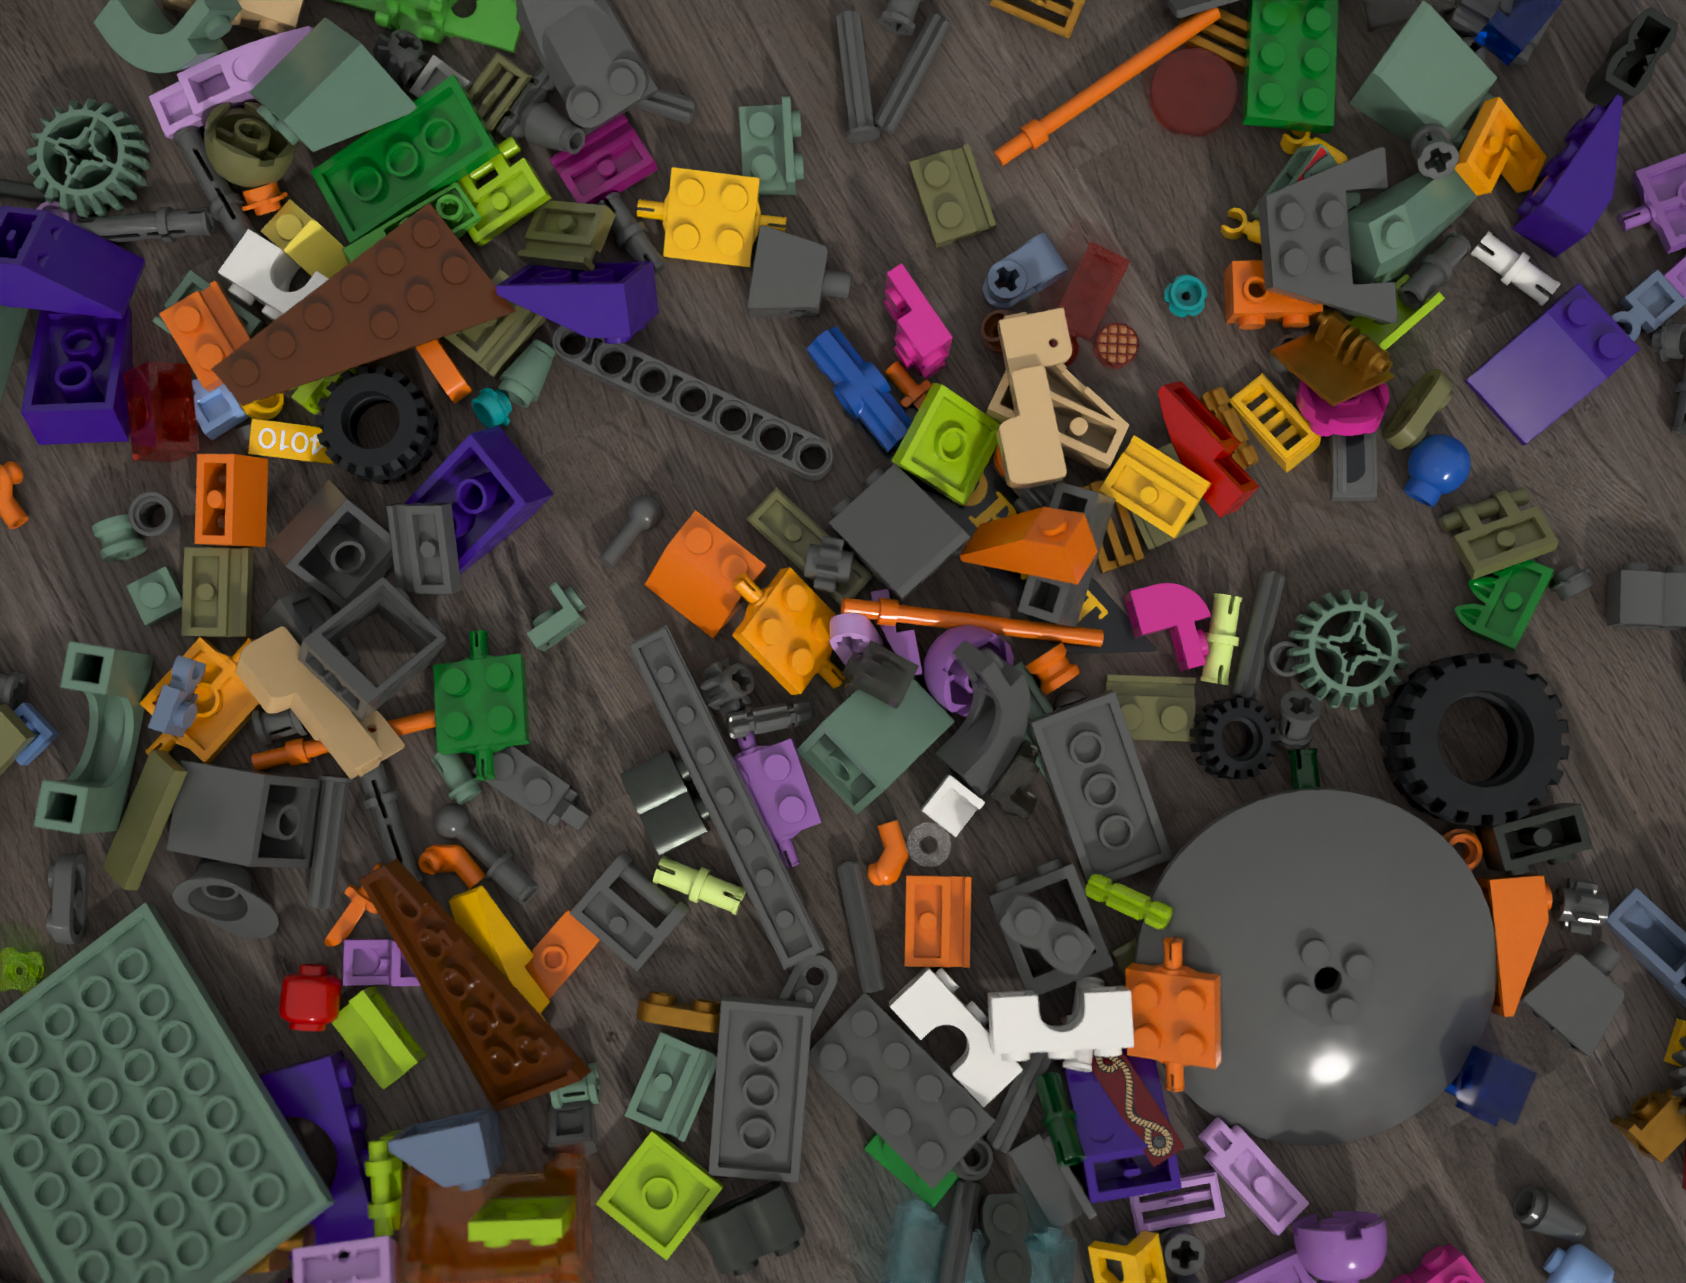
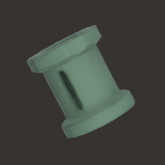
(586, 1089)

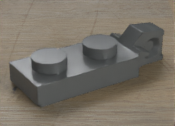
(536, 788)

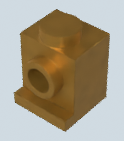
(1655, 1124)

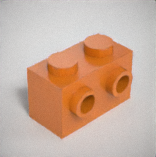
(1254, 306)
(231, 500)

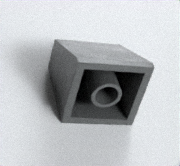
(897, 532)
(245, 816)

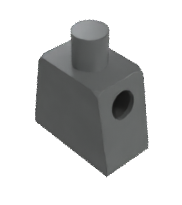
(792, 277)
(1575, 996)

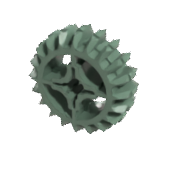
(95, 129)
(1384, 657)

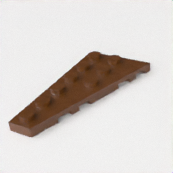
(384, 302)
(490, 1021)

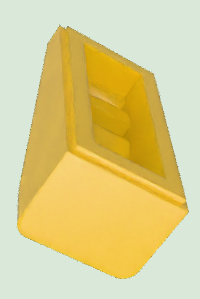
(1287, 412)

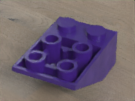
(1575, 183)
(62, 266)
(1113, 1151)

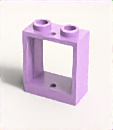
(368, 1262)

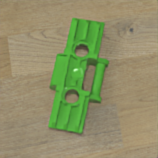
(433, 20)

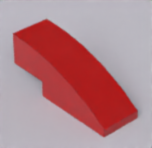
(1205, 448)

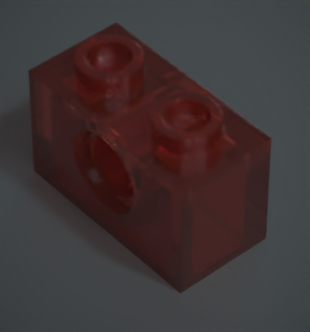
(161, 412)

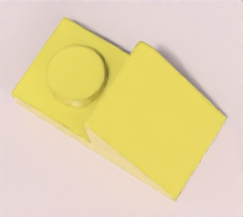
(305, 241)

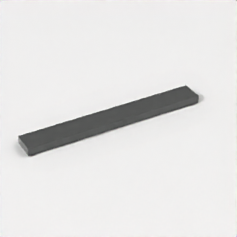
(726, 797)

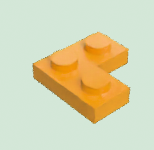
(1497, 147)

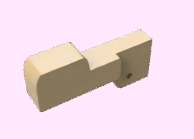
(1031, 440)
(282, 682)

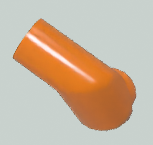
(10, 509)
(893, 858)
(451, 859)

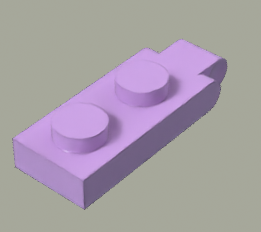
(1252, 1175)

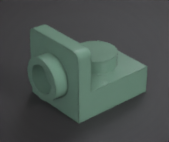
(555, 625)

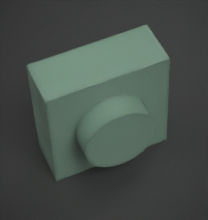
(157, 596)

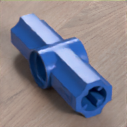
(860, 388)

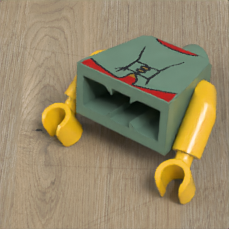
(1307, 159)

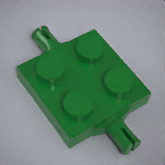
(481, 704)

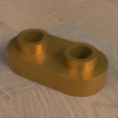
(663, 1010)

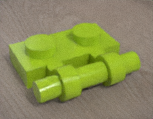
(505, 197)
(386, 1185)

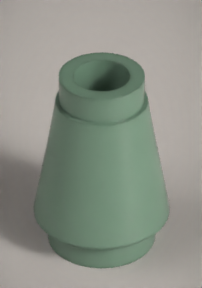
(527, 374)

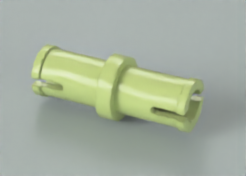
(1221, 638)
(699, 885)

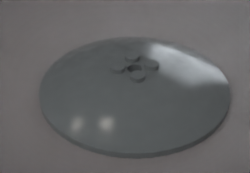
(1340, 886)

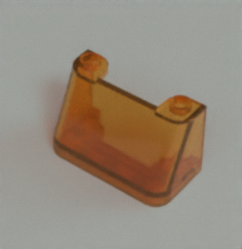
(436, 1221)

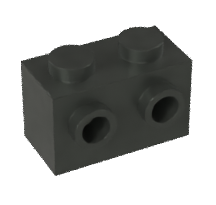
(1543, 835)

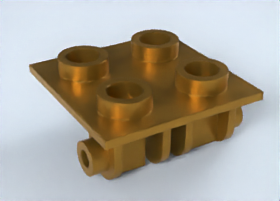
(1336, 359)

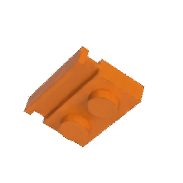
(206, 331)
(937, 921)

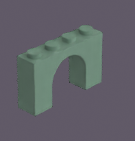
(99, 787)

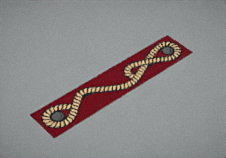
(1136, 1105)

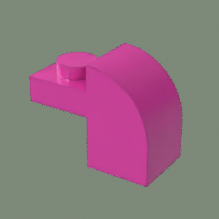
(1172, 609)

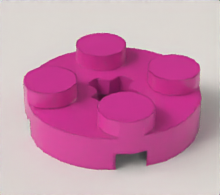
(1349, 418)

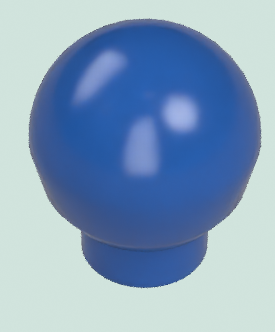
(1436, 468)

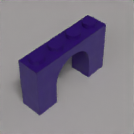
(324, 1094)

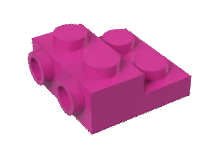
(920, 333)

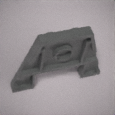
(1309, 241)

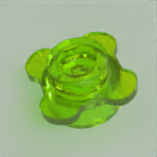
(32, 968)

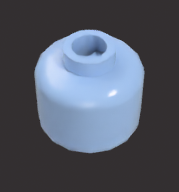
(1577, 1265)

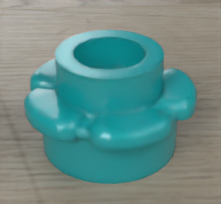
(1191, 286)
(492, 408)

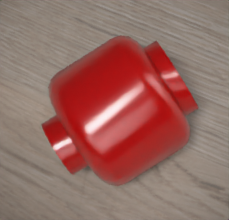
(310, 998)

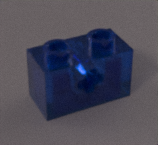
(1491, 1087)

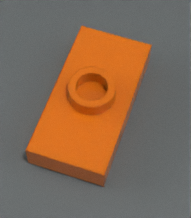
(560, 953)

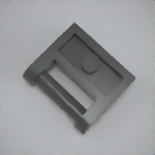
(619, 922)

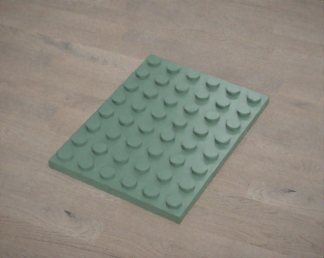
(140, 1124)

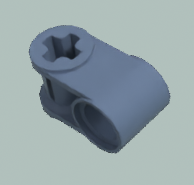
(1029, 270)

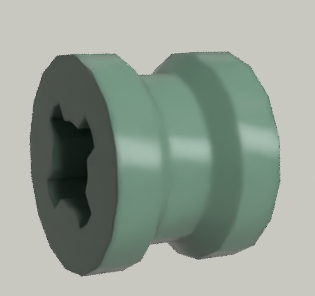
(118, 539)

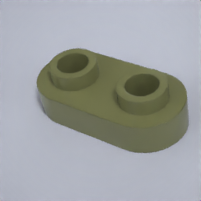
(1409, 421)

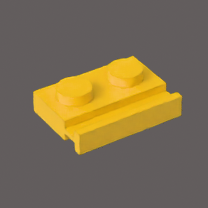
(1155, 486)

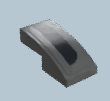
(1352, 467)

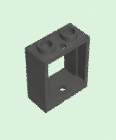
(342, 676)
(1048, 873)

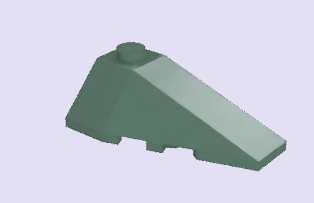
(1402, 224)

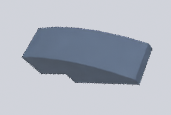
(1652, 940)

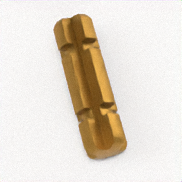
(1216, 401)

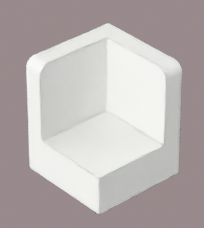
(952, 805)

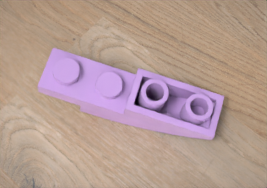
(221, 80)

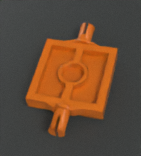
(1175, 1014)

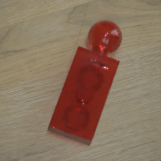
(1090, 293)

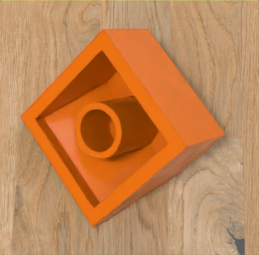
(699, 573)

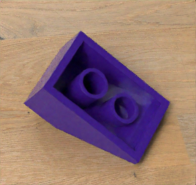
(597, 304)
(1552, 364)
(78, 379)
(489, 492)

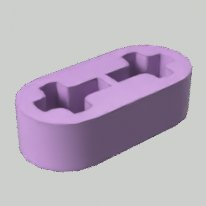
(852, 633)

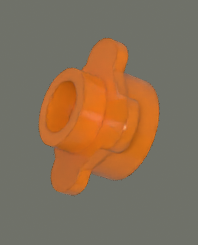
(263, 199)

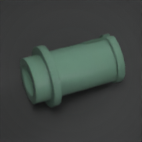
(457, 777)

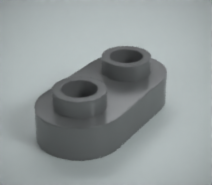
(69, 883)
(801, 989)

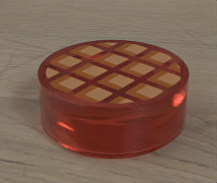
(1116, 345)

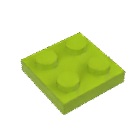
(948, 444)
(659, 1194)
(515, 1218)

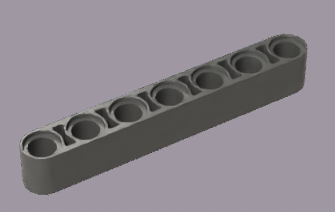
(710, 417)

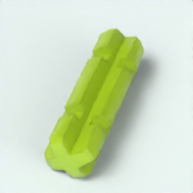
(1128, 901)

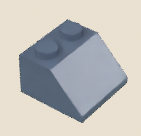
(454, 1148)

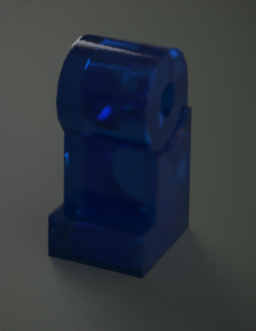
(1510, 35)

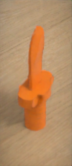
(913, 392)
(352, 914)

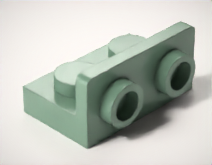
(769, 147)

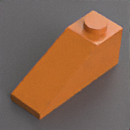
(1035, 543)
(1520, 919)

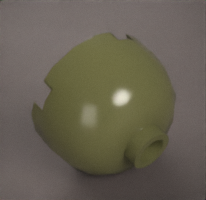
(246, 146)

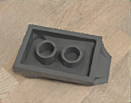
(587, 58)

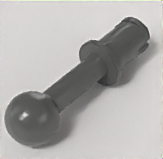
(453, 823)

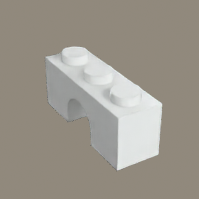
(264, 274)
(931, 1002)
(1100, 1024)

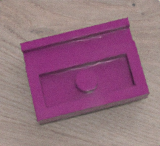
(606, 164)

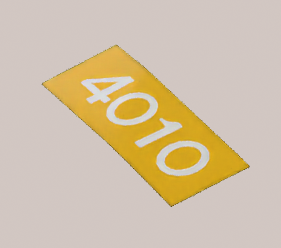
(286, 441)

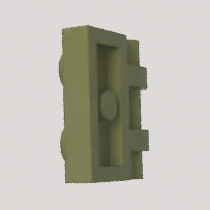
(1501, 542)

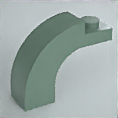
(155, 45)

